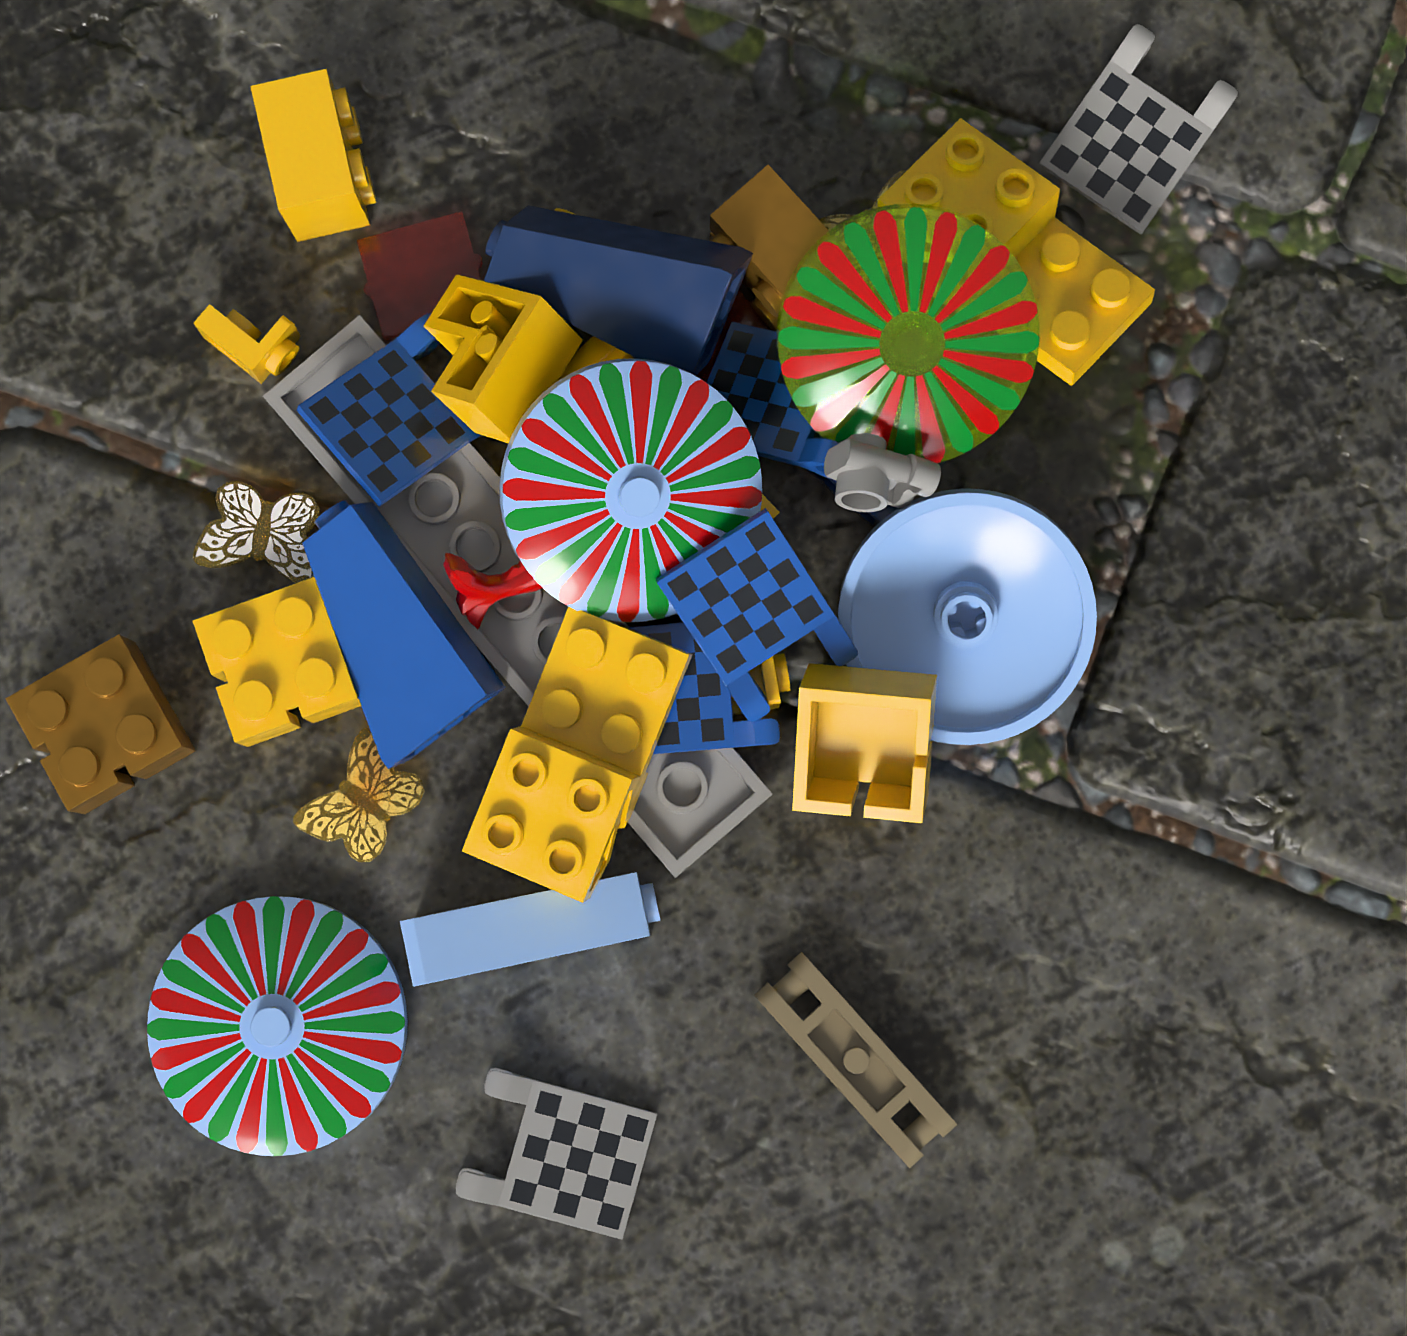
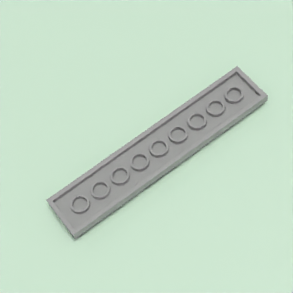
(456, 510)

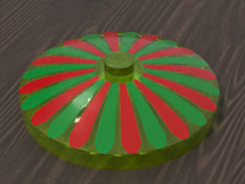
(908, 331)

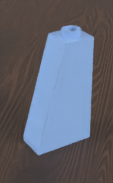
(526, 929)

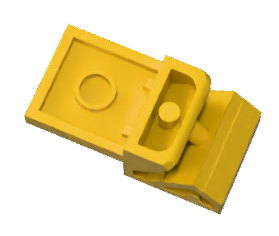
(1078, 289)
(578, 755)

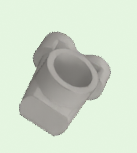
(877, 477)

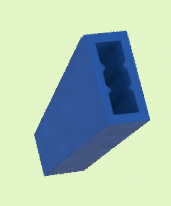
(397, 635)

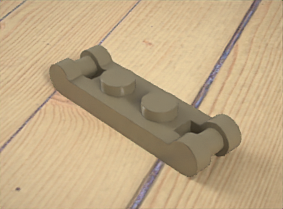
(855, 1060)

